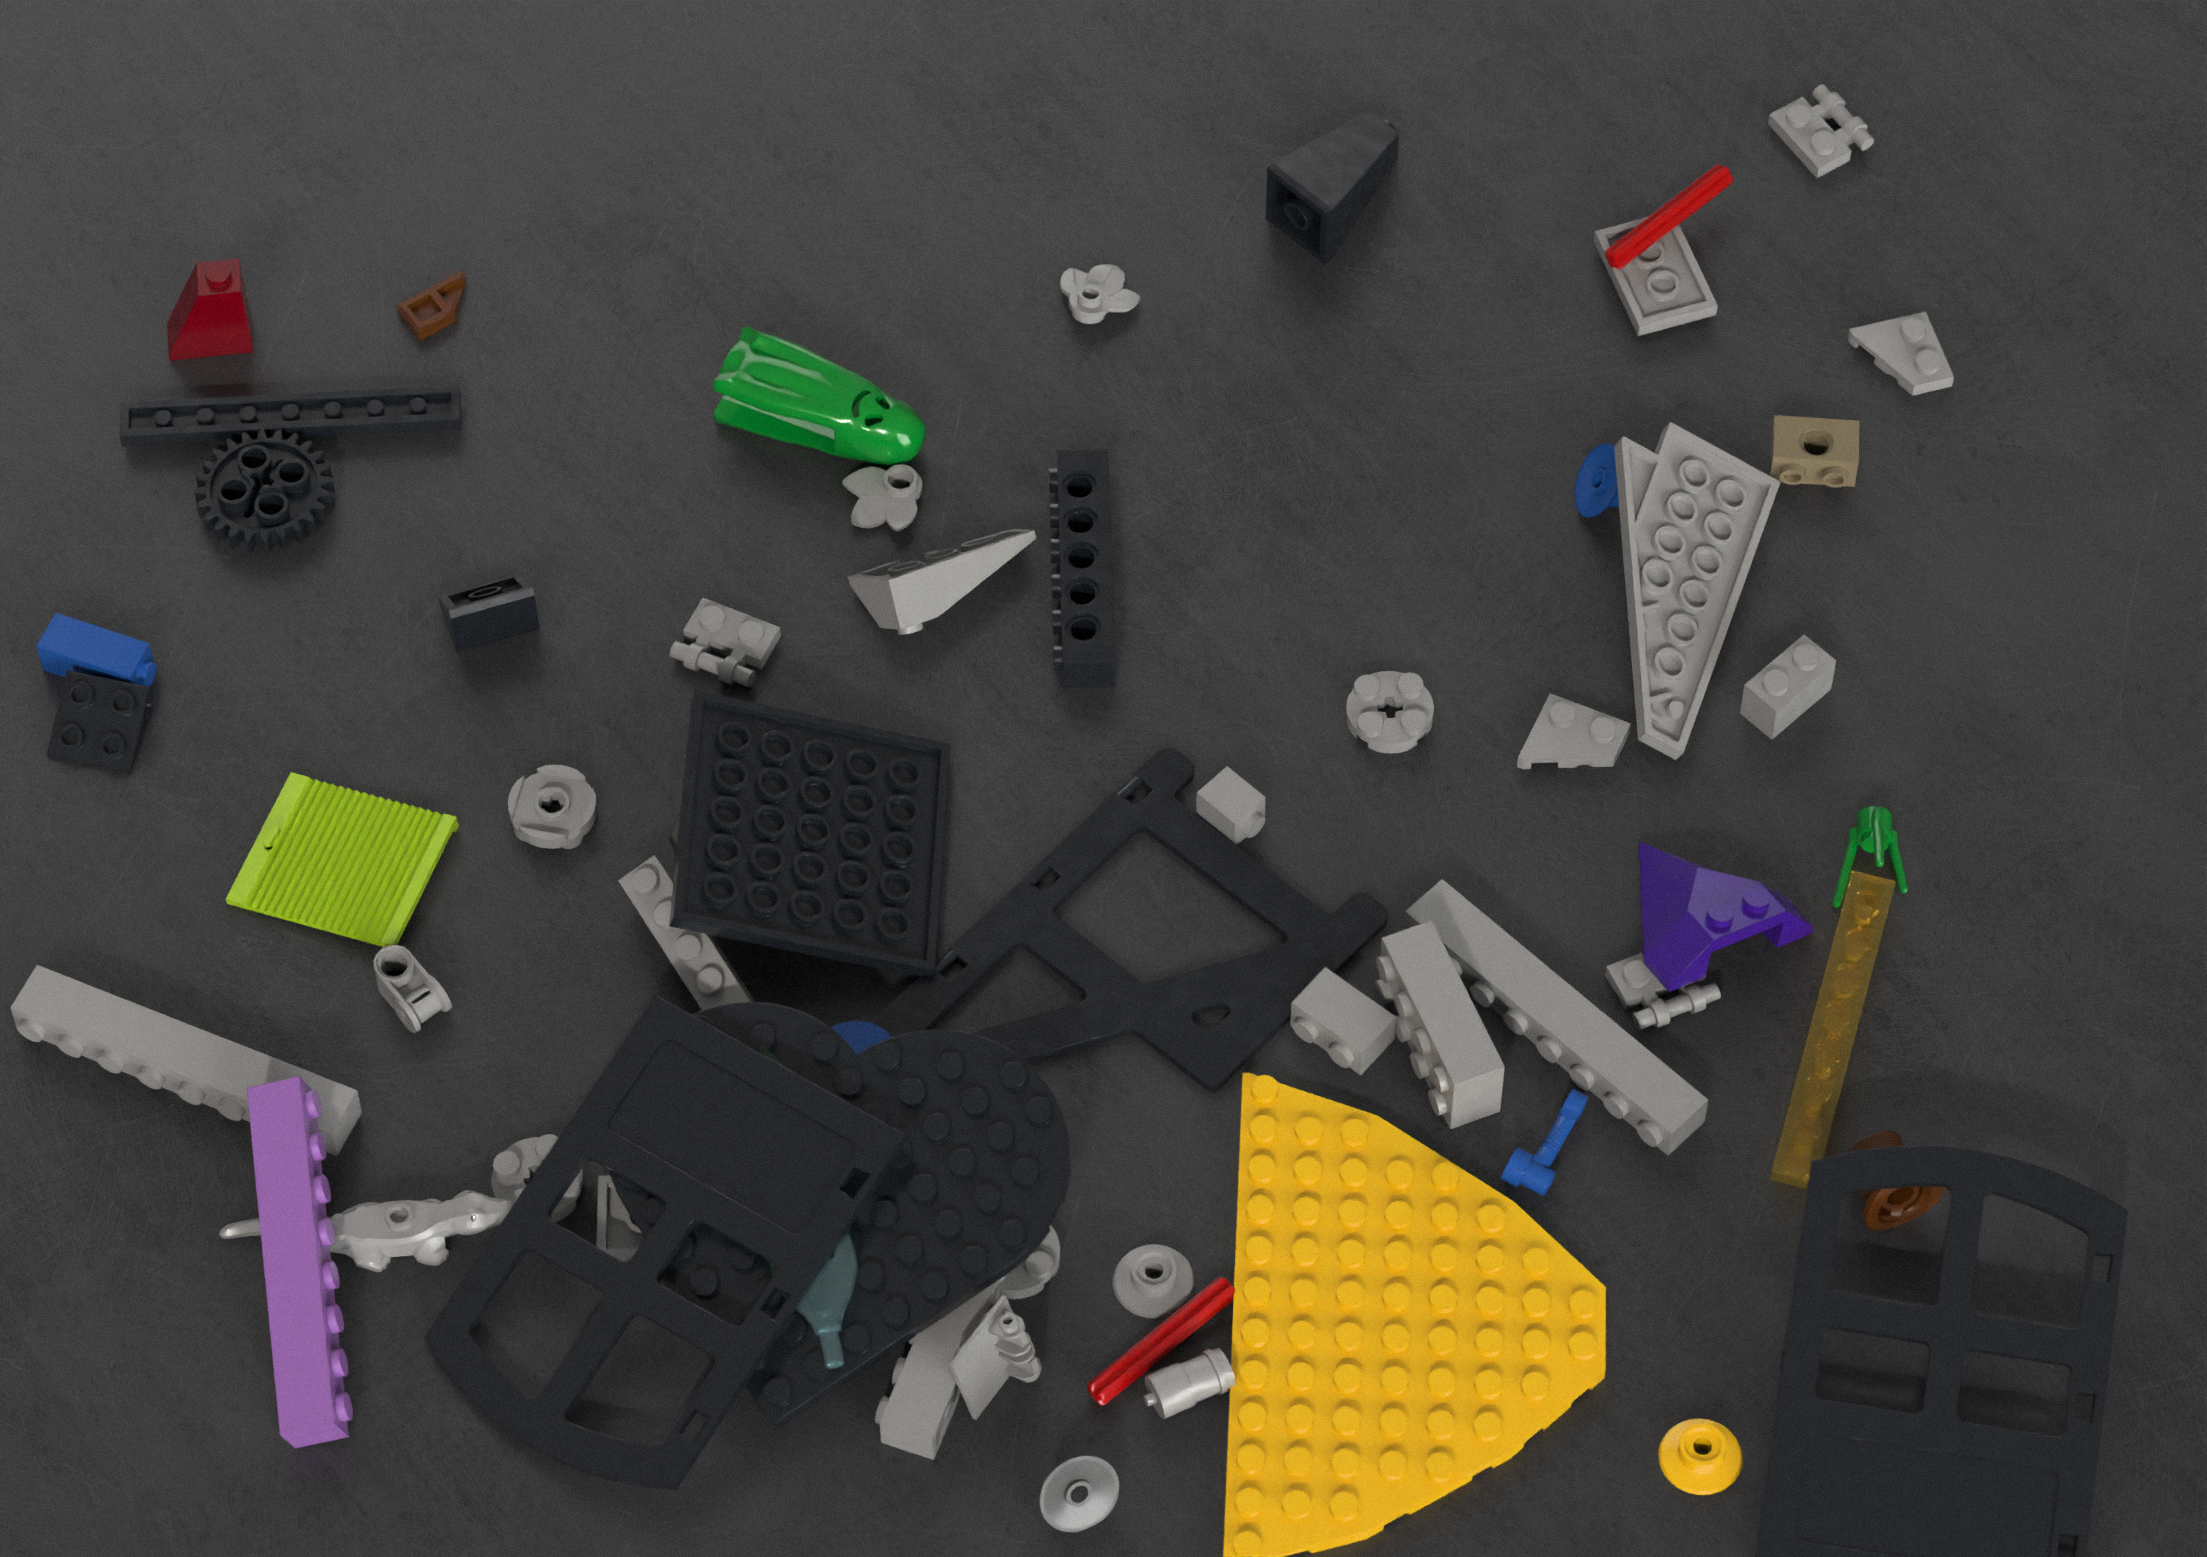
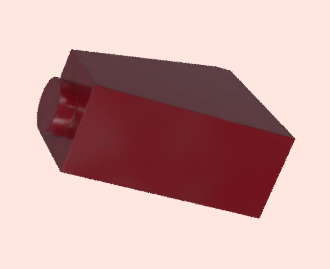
(211, 313)

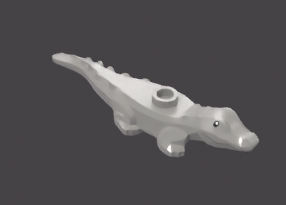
(390, 1229)

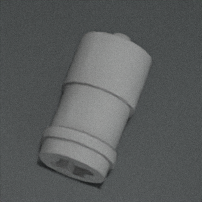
(1189, 1382)

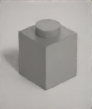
(1231, 806)

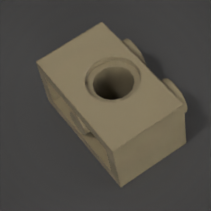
(1832, 441)

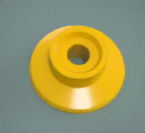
(1698, 1472)

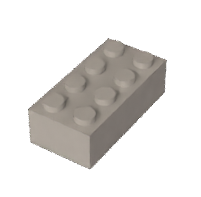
(1439, 1025)

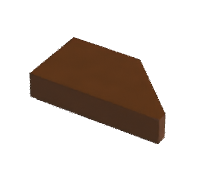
(434, 306)

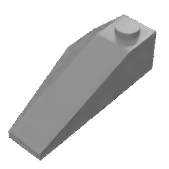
(917, 591)

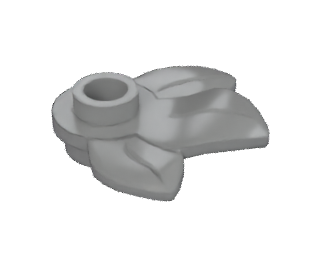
(1097, 292)
(880, 498)

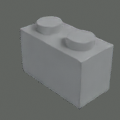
(1787, 686)
(1342, 1021)

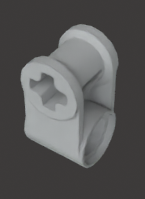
(412, 994)

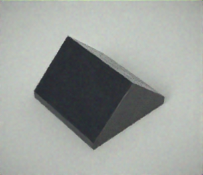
(490, 612)

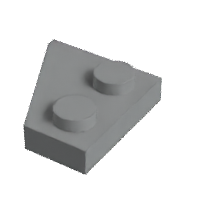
(1907, 351)
(1573, 736)

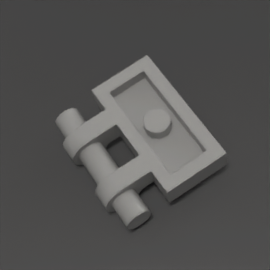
(1812, 139)
(729, 633)
(1638, 986)

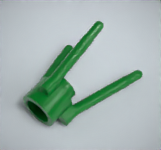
(1874, 835)

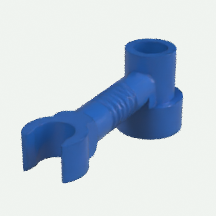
(1534, 1170)

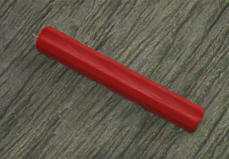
(1668, 216)
(1161, 1341)

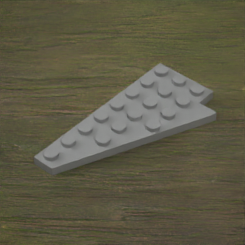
(1687, 548)

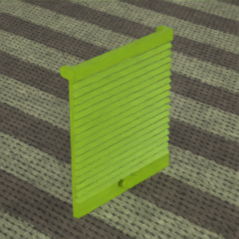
(342, 861)

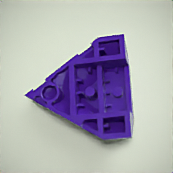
(1699, 910)

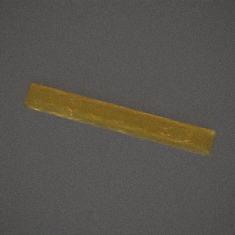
(1833, 1028)

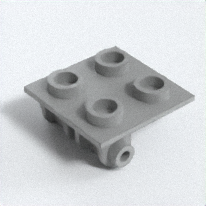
(992, 1355)

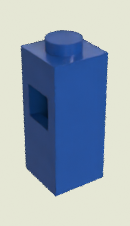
(95, 651)

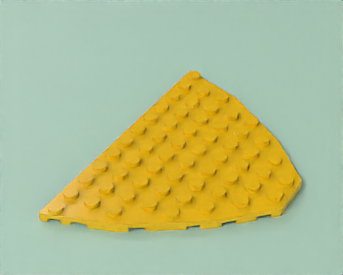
(1382, 1326)

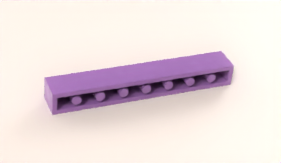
(299, 1263)

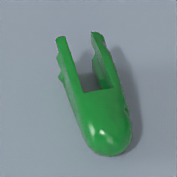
(812, 402)

